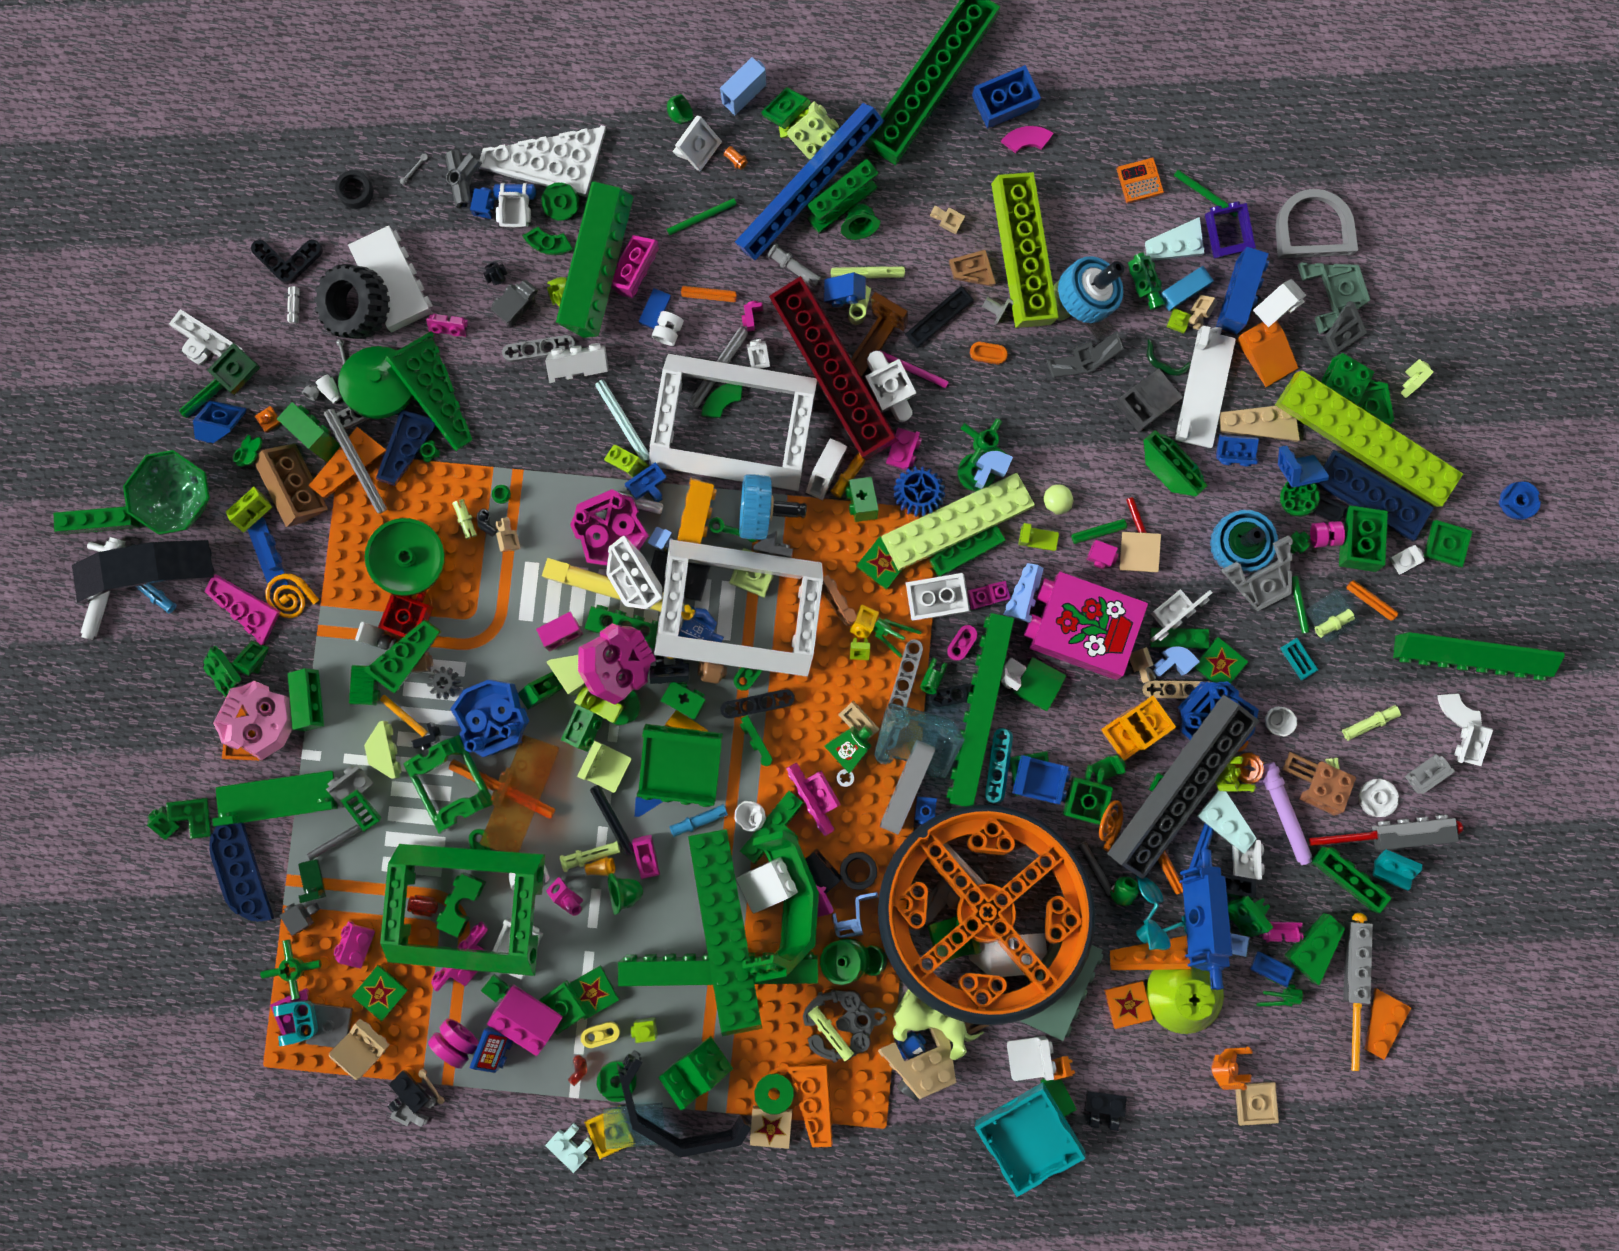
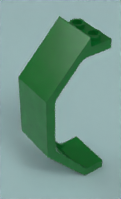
(799, 911)

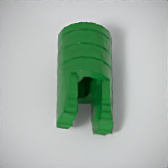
(932, 677)

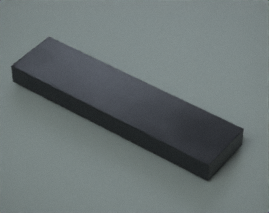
(939, 317)

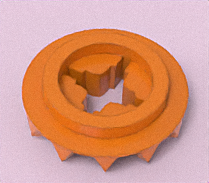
(1253, 776)

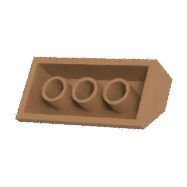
(288, 483)

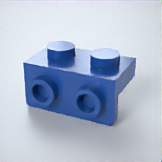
(1237, 450)

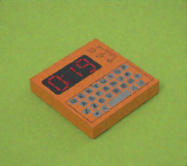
(1140, 180)

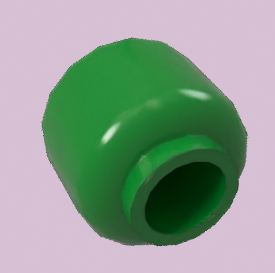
(1124, 891)

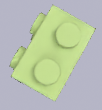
(813, 130)

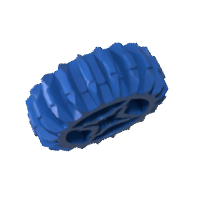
(902, 489)

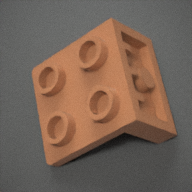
(1329, 789)

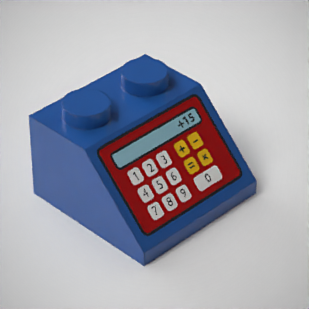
(491, 1051)

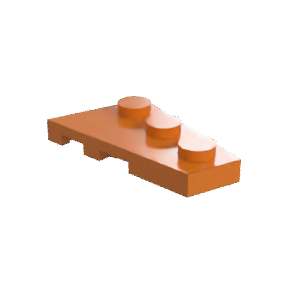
(1385, 1023)

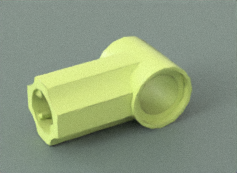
(861, 306)

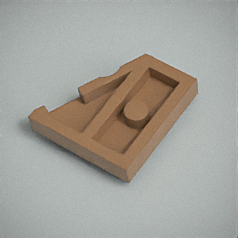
(973, 268)

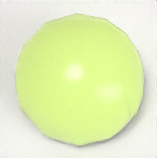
(1058, 499)

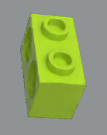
(248, 509)

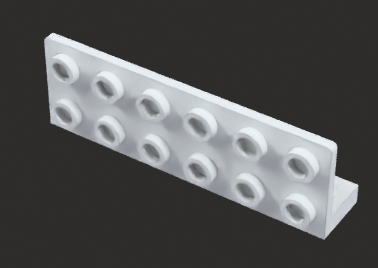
(1205, 388)

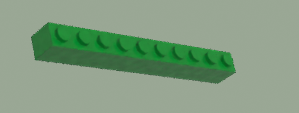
(981, 709)

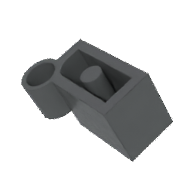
(514, 302)

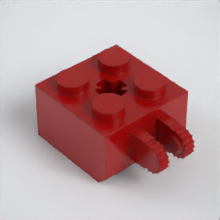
(403, 605)

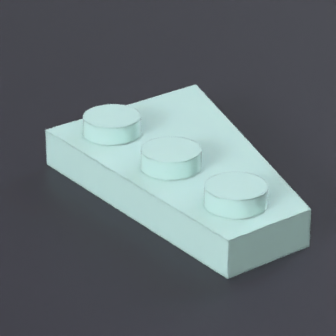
(1227, 821)

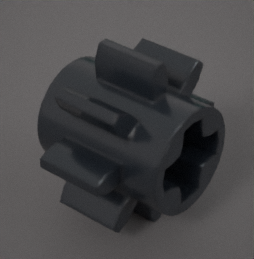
(495, 273)

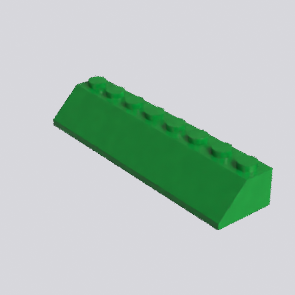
(594, 259)
(1477, 655)

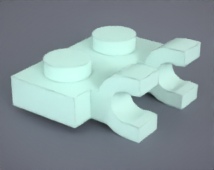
(567, 1150)

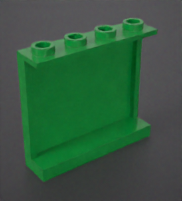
(680, 765)

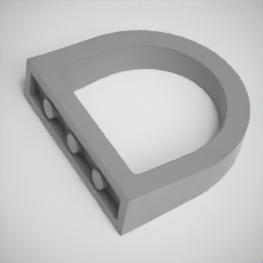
(1349, 245)

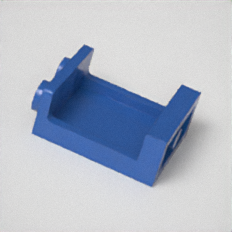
(1041, 780)

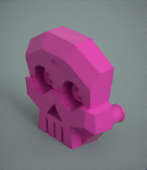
(587, 523)
(627, 656)

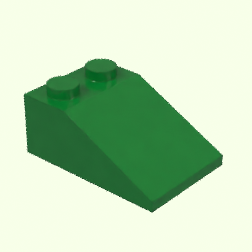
(1364, 539)

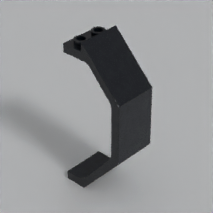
(141, 566)
(679, 1146)

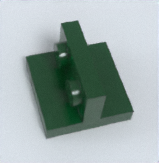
(233, 369)

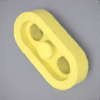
(601, 1034)

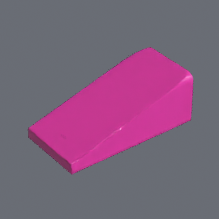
(646, 856)

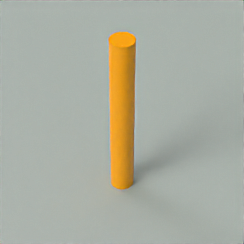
(403, 715)

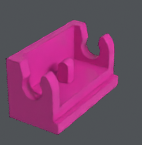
(559, 631)

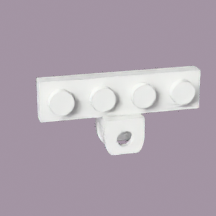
(201, 339)

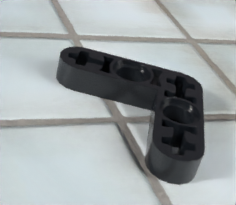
(283, 266)

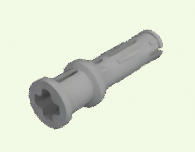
(785, 260)

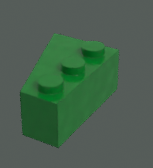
(309, 432)
(1317, 948)

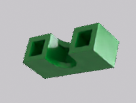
(452, 920)

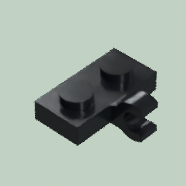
(408, 1093)

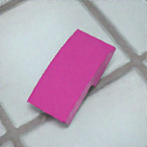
(988, 595)

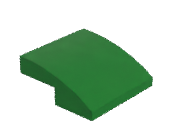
(1040, 684)

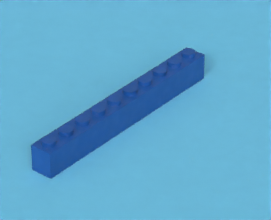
(809, 181)

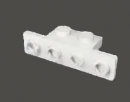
(1173, 610)

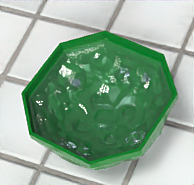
(166, 492)

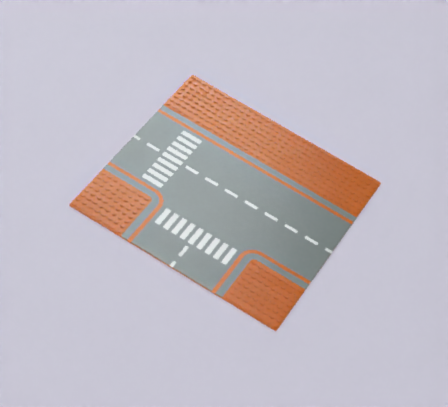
(488, 623)

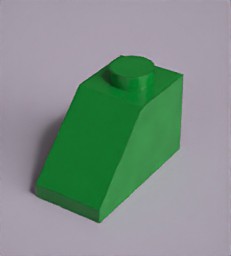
(540, 690)

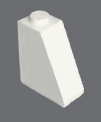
(826, 469)

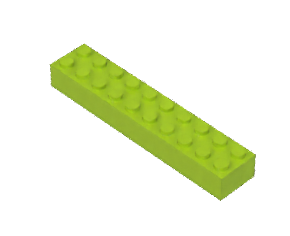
(1368, 439)

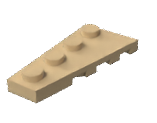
(1260, 422)

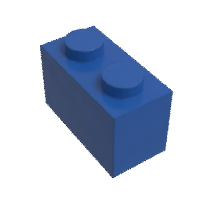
(844, 289)

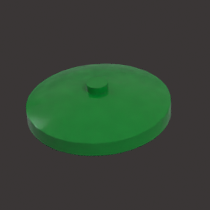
(372, 385)
(404, 557)

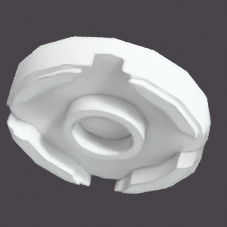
(1372, 800)

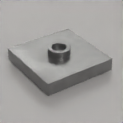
(332, 1025)

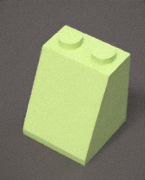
(567, 673)

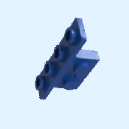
(266, 552)

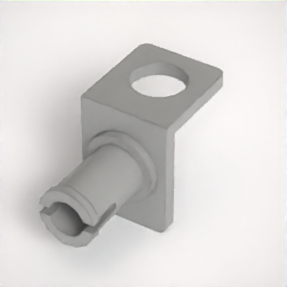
(997, 308)

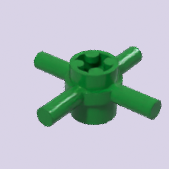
(979, 445)
(283, 970)

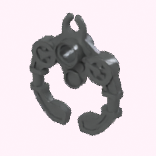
(848, 1022)

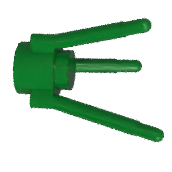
(883, 627)
(1290, 996)

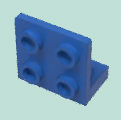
(1300, 470)

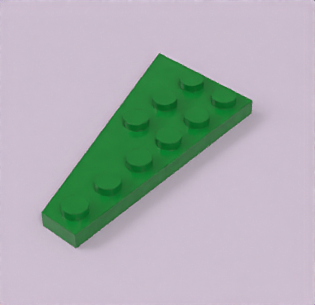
(429, 382)

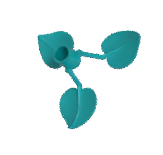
(1151, 931)

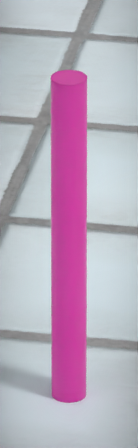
(917, 371)

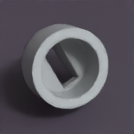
(311, 392)

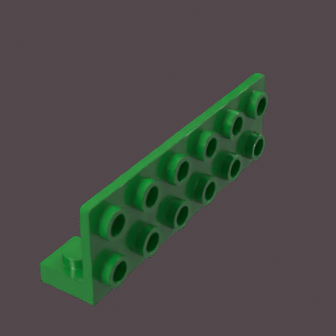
(274, 798)

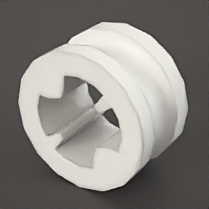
(846, 783)

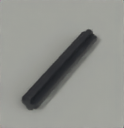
(612, 820)

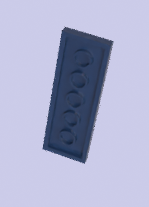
(1368, 490)

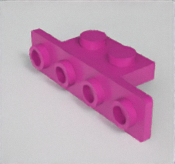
(817, 796)
(461, 975)

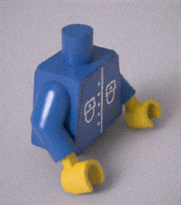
(698, 625)

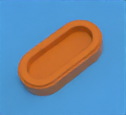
(988, 353)

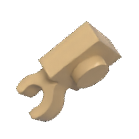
(950, 220)
(1202, 308)
(506, 537)
(1141, 662)

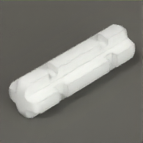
(293, 305)

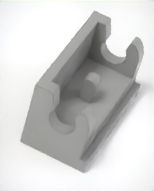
(1429, 774)

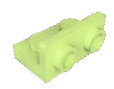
(1419, 373)

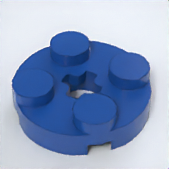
(1530, 498)

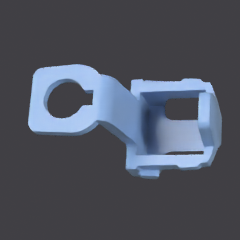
(854, 924)

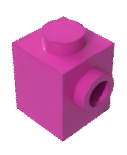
(1102, 554)

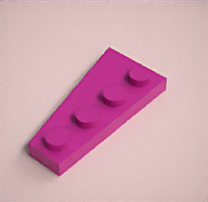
(245, 608)

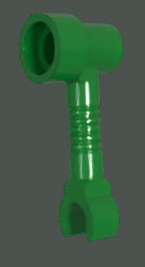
(724, 528)

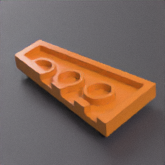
(1141, 958)

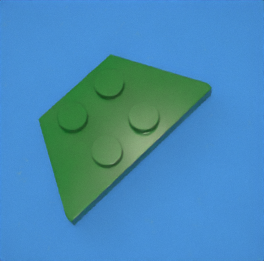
(1377, 401)

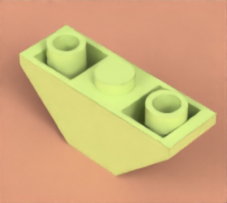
(382, 751)

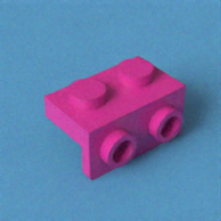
(353, 945)

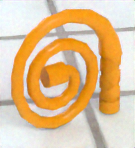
(286, 597)

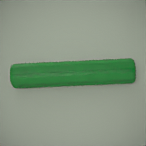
(201, 398)
(1099, 531)

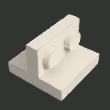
(697, 143)

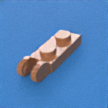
(838, 601)

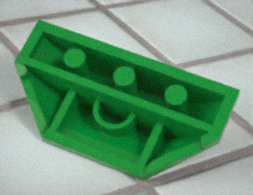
(1172, 465)

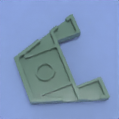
(1342, 285)

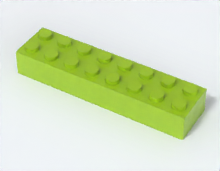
(1024, 250)

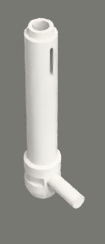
(98, 604)

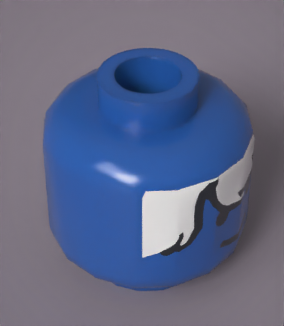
(912, 1045)

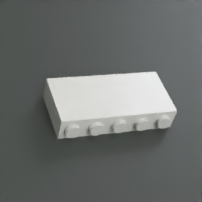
(386, 257)

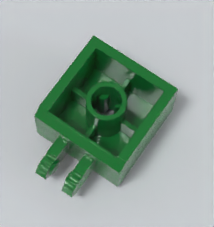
(1080, 789)

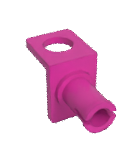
(565, 897)

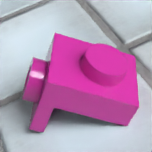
(747, 319)

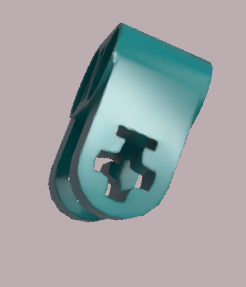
(299, 1021)

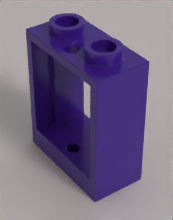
(1245, 226)

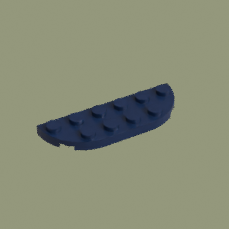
(239, 873)

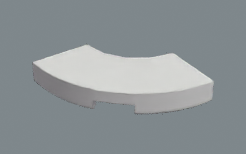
(1457, 711)

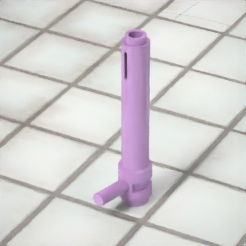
(1275, 785)

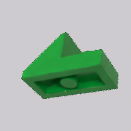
(250, 658)

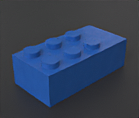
(1242, 290)

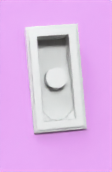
(369, 634)

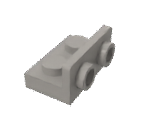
(353, 779)

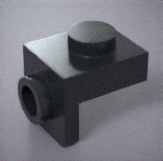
(425, 742)

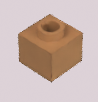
(425, 664)

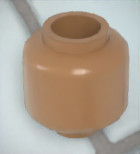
(711, 672)

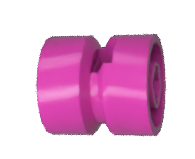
(1330, 534)

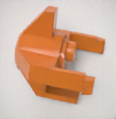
(1226, 1069)

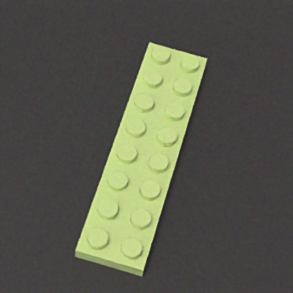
(957, 521)

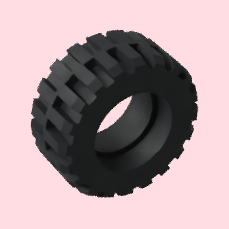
(332, 301)

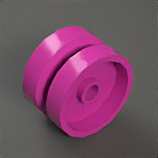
(453, 1043)

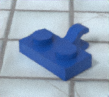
(647, 482)

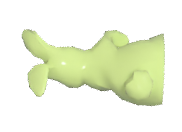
(918, 1016)

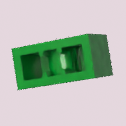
(867, 507)
(690, 709)

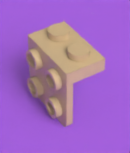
(359, 1050)

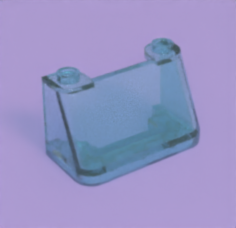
(905, 725)

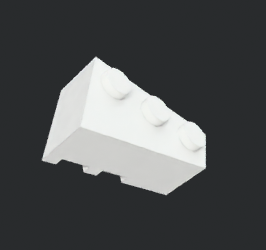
(1283, 299)
(576, 361)

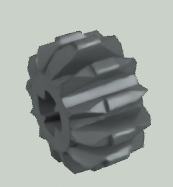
(439, 677)

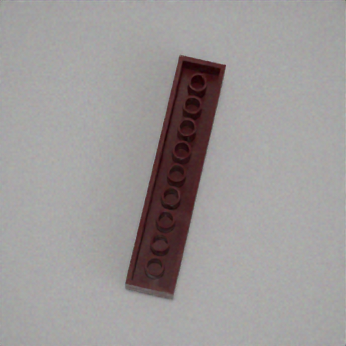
(833, 368)

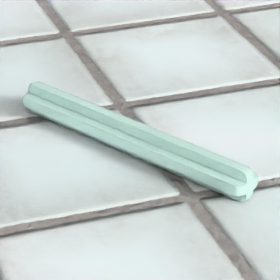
(622, 420)

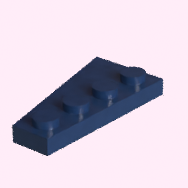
(405, 443)

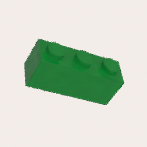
(305, 699)

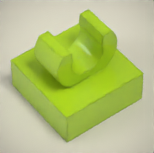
(1178, 320)
(860, 650)

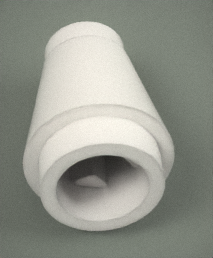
(329, 388)

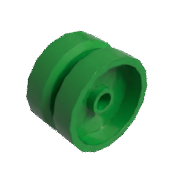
(844, 961)

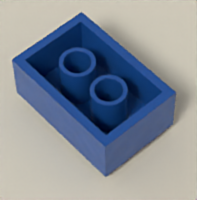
(1006, 96)

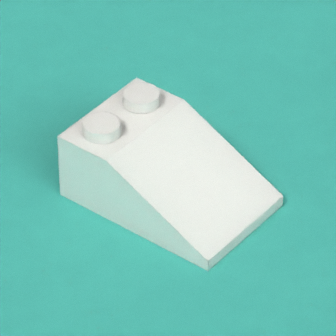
(938, 597)

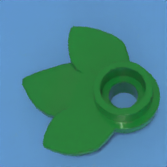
(248, 452)

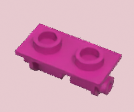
(439, 324)
(1288, 930)

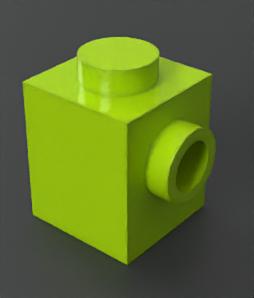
(644, 1030)

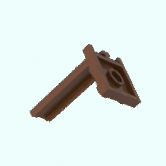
(889, 317)

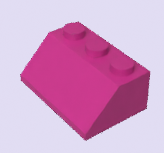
(634, 265)
(524, 1020)

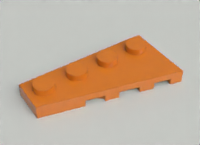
(339, 469)
(812, 1090)

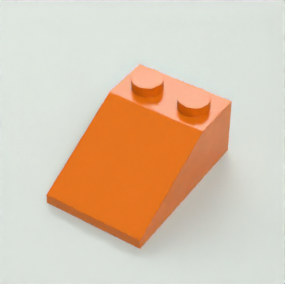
(1268, 352)

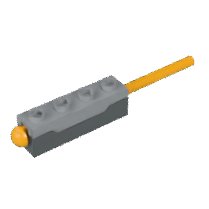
(1357, 975)

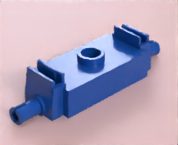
(1207, 919)

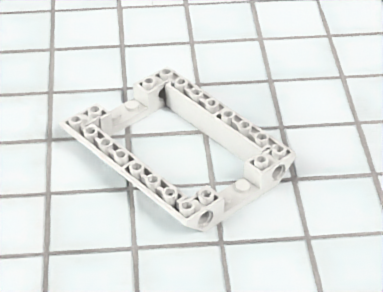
(720, 467)
(803, 642)

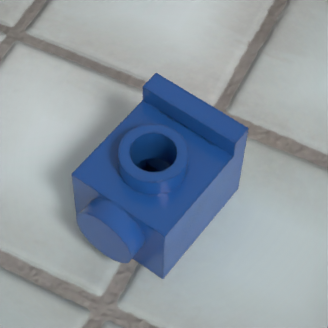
(482, 203)
(922, 802)

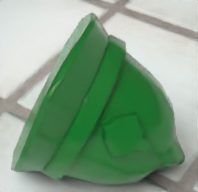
(860, 222)
(623, 892)

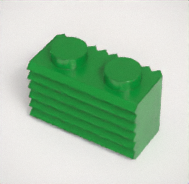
(363, 687)

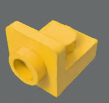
(864, 622)

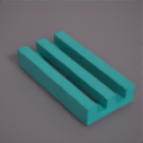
(1292, 662)

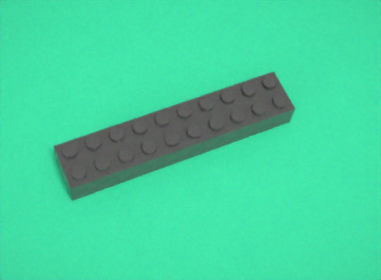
(1183, 786)

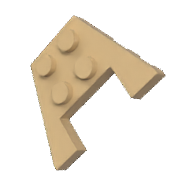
(927, 1071)

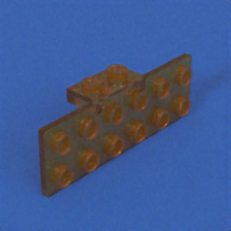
(519, 795)

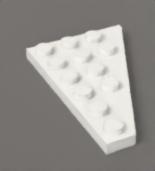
(549, 160)

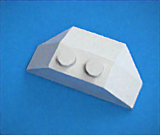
(632, 575)
(997, 962)

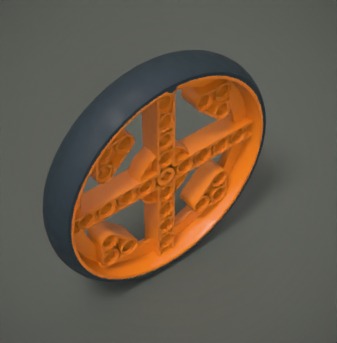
(962, 1002)

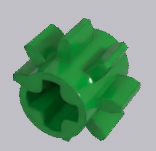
(1300, 542)

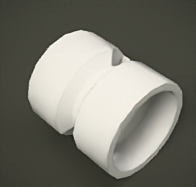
(664, 334)

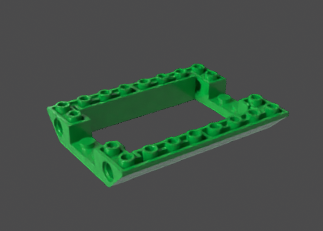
(522, 944)

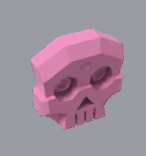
(270, 726)

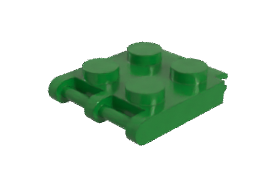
(220, 670)

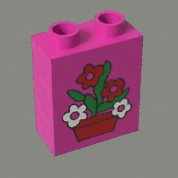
(1086, 625)

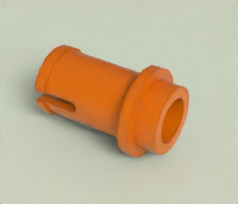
(737, 159)

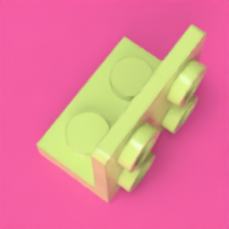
(604, 766)

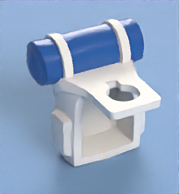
(513, 204)

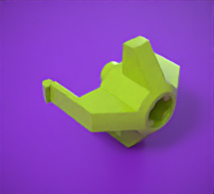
(1229, 778)

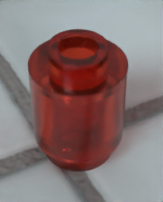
(422, 905)

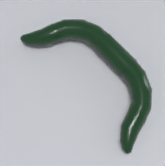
(1163, 367)

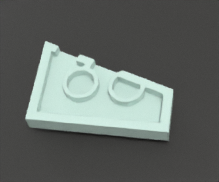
(1177, 243)

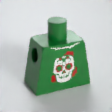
(850, 746)

